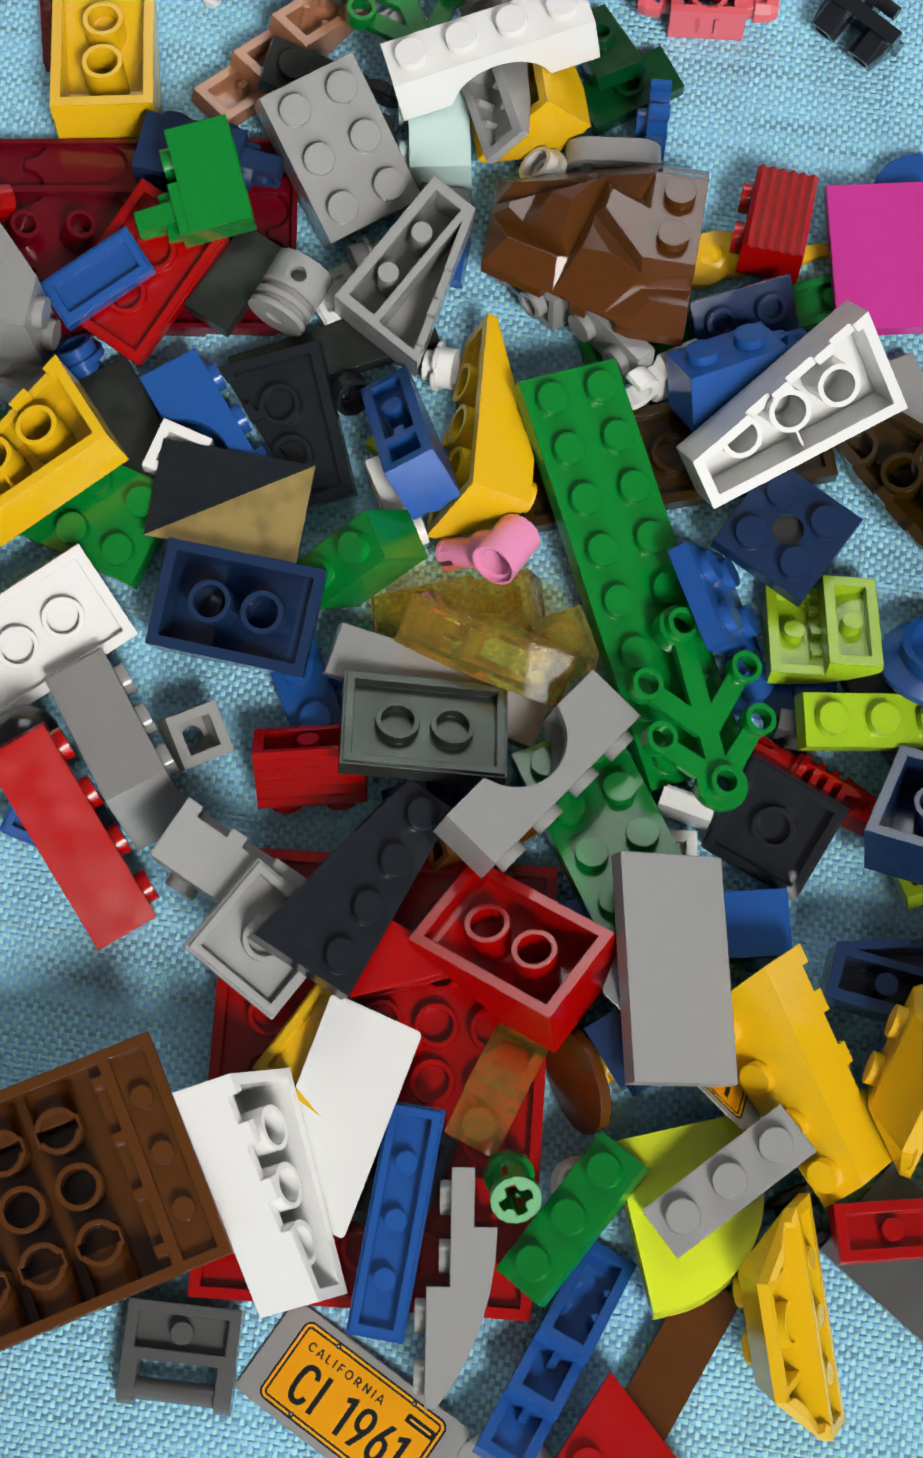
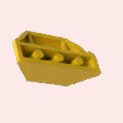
(897, 1084)
(790, 1323)

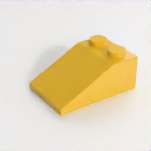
(103, 67)

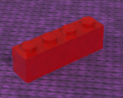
(72, 835)

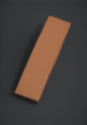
(308, 23)

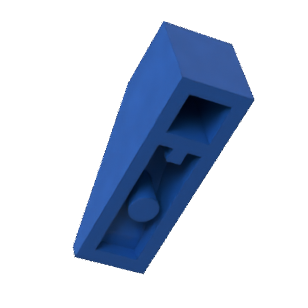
(409, 444)

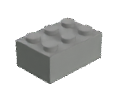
(337, 149)

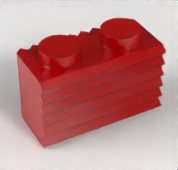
(776, 223)
(301, 768)

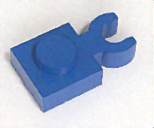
(653, 120)

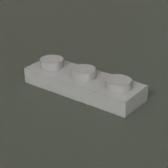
(729, 1181)

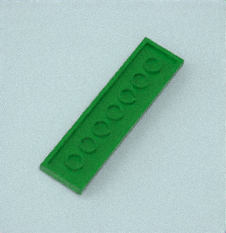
(613, 537)

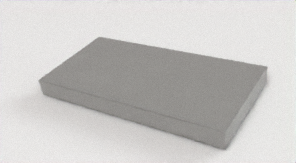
(673, 970)

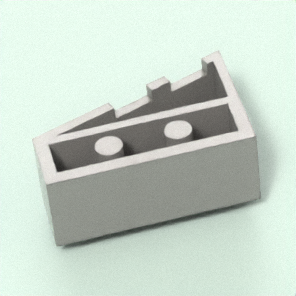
(408, 274)
(208, 856)

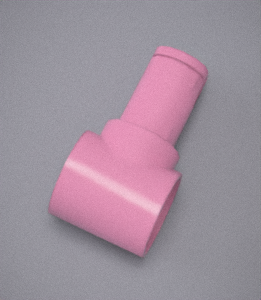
(493, 552)

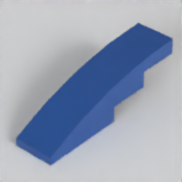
(555, 1356)

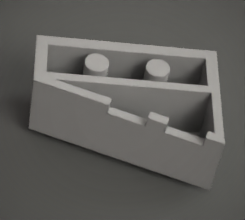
(118, 746)

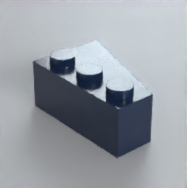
(871, 975)

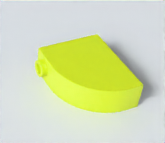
(708, 1267)

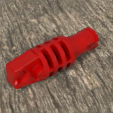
(861, 801)

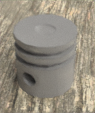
(290, 296)

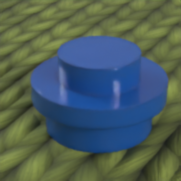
(80, 354)

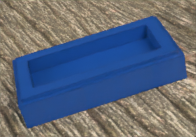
(97, 278)

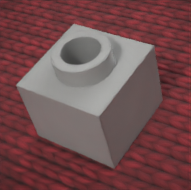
(211, 730)

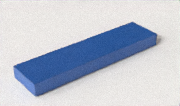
(396, 1223)

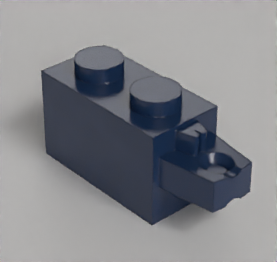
(258, 167)

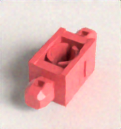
(712, 21)

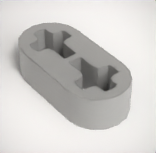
(600, 153)

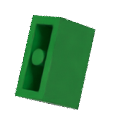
(366, 556)

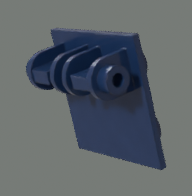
(762, 301)

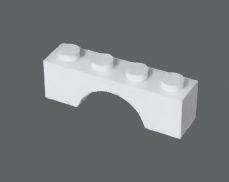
(439, 60)

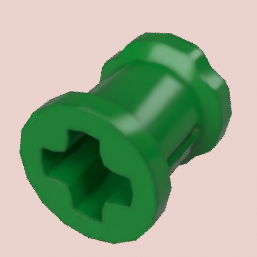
(502, 1197)

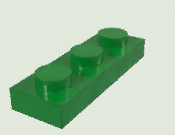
(572, 1219)

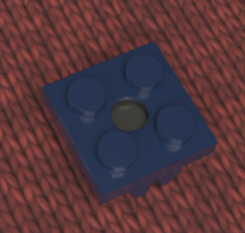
(787, 534)

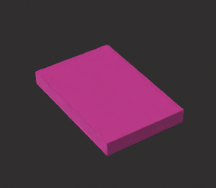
(878, 252)

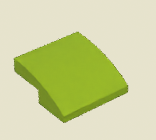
(827, 636)

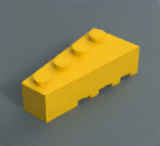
(50, 449)
(795, 1061)

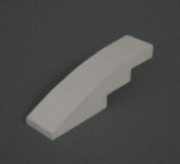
(498, 99)
(372, 652)

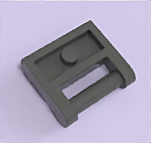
(184, 1336)

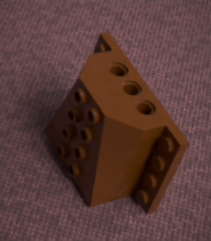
(96, 1190)

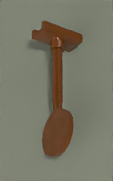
(575, 1068)

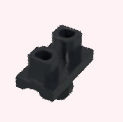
(877, 34)

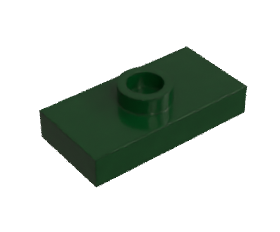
(618, 55)
(620, 103)

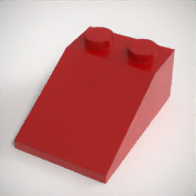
(517, 953)

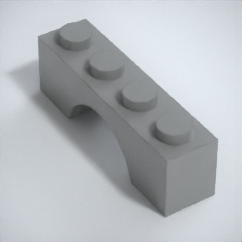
(494, 817)

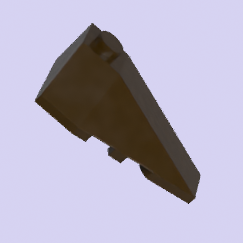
(891, 466)

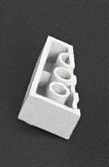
(797, 408)
(264, 1186)

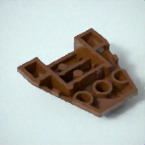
(604, 243)

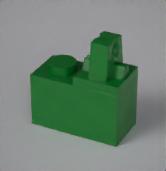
(210, 187)

